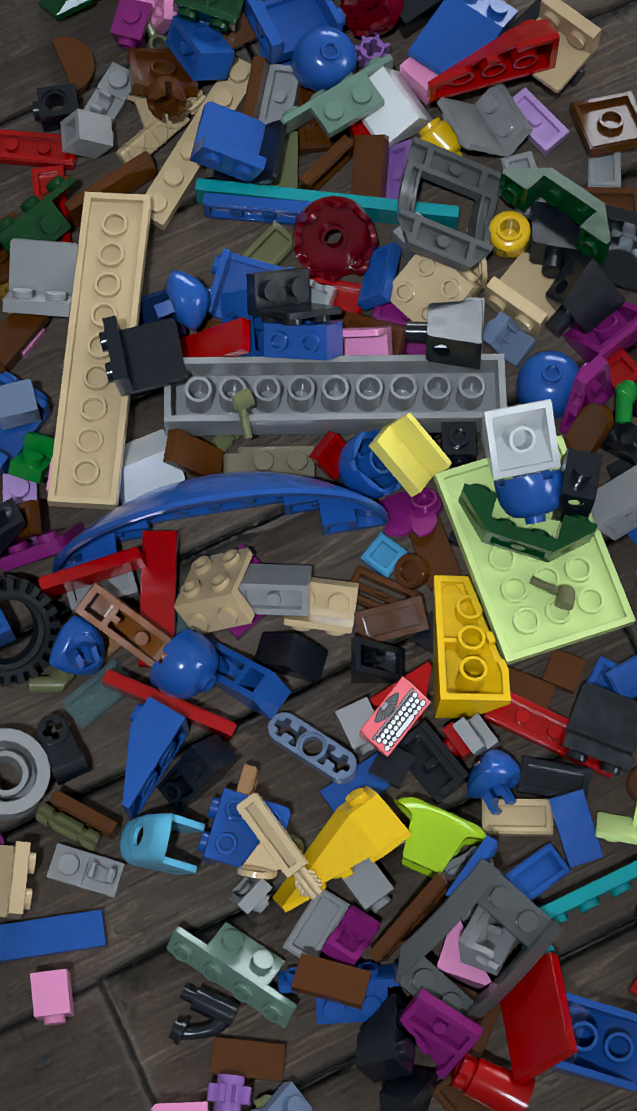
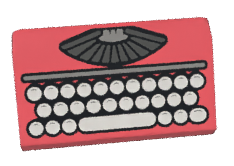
(394, 717)

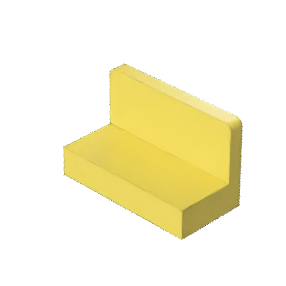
(409, 453)

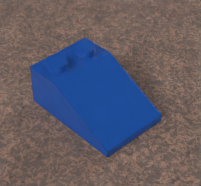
(460, 30)
(152, 746)
(604, 1044)

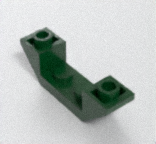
(527, 185)
(478, 506)

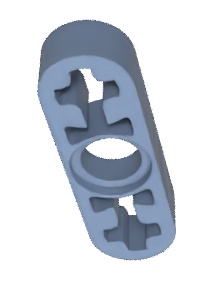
(287, 743)

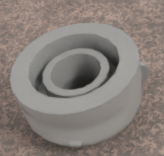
(32, 764)

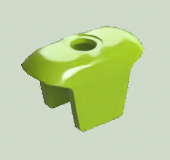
(435, 836)

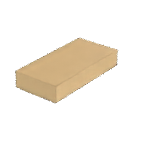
(523, 818)

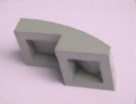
(476, 734)

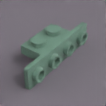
(341, 104)
(238, 967)

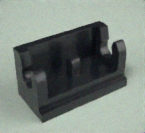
(434, 763)

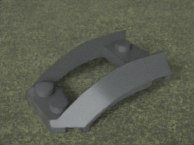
(459, 175)
(506, 906)

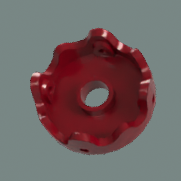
(371, 16)
(346, 256)

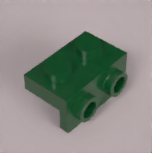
(220, 14)

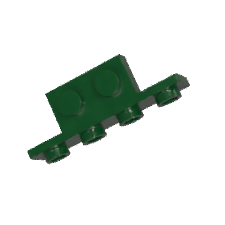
(38, 217)

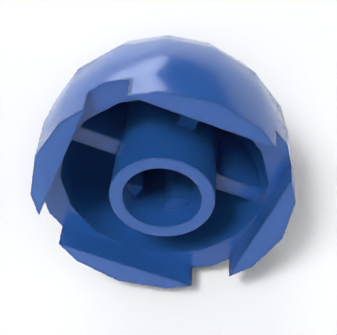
(323, 58)
(545, 377)
(363, 470)
(530, 495)
(187, 667)

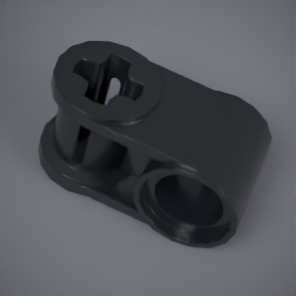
(63, 753)

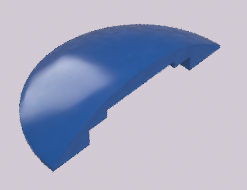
(211, 494)

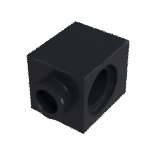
(62, 95)
(459, 442)

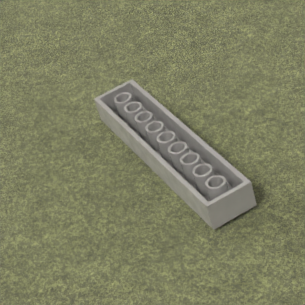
(331, 395)

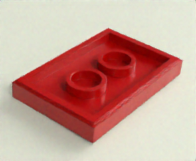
(538, 1020)

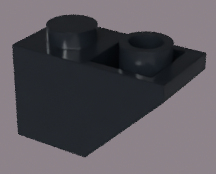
(197, 772)
(384, 1044)

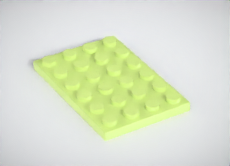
(518, 612)

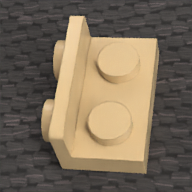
(330, 607)

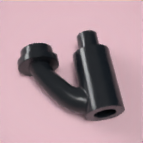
(208, 1004)

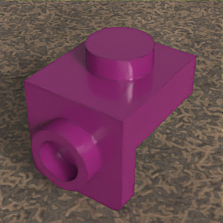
(131, 23)
(351, 937)

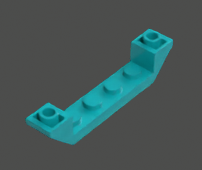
(587, 896)

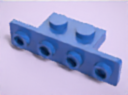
(331, 1012)

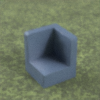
(18, 405)

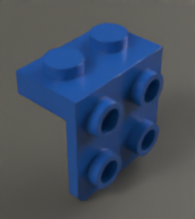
(229, 142)
(230, 836)

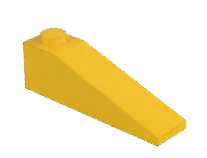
(466, 662)
(356, 831)

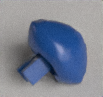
(186, 299)
(78, 648)
(492, 777)

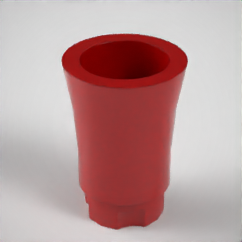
(491, 1084)

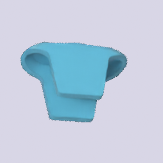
(153, 846)

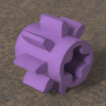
(370, 46)
(229, 1093)

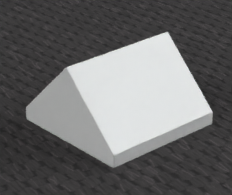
(402, 111)
(520, 439)
(144, 467)

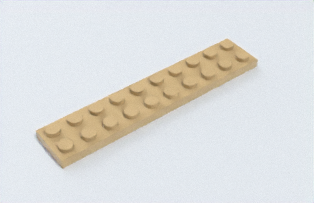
(90, 409)

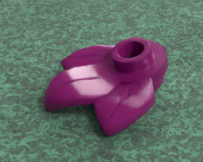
(412, 513)

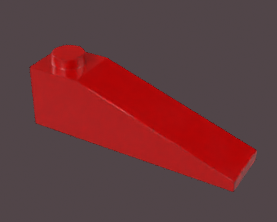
(515, 54)

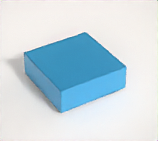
(383, 555)

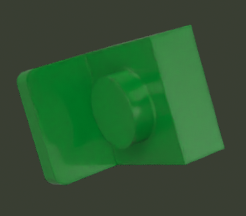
(34, 459)

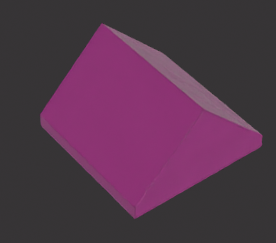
(608, 337)

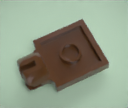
(160, 80)

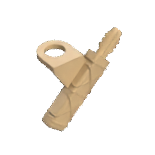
(156, 131)
(275, 849)

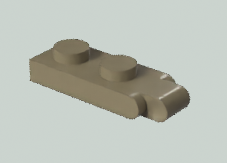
(278, 459)

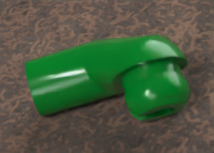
(625, 397)

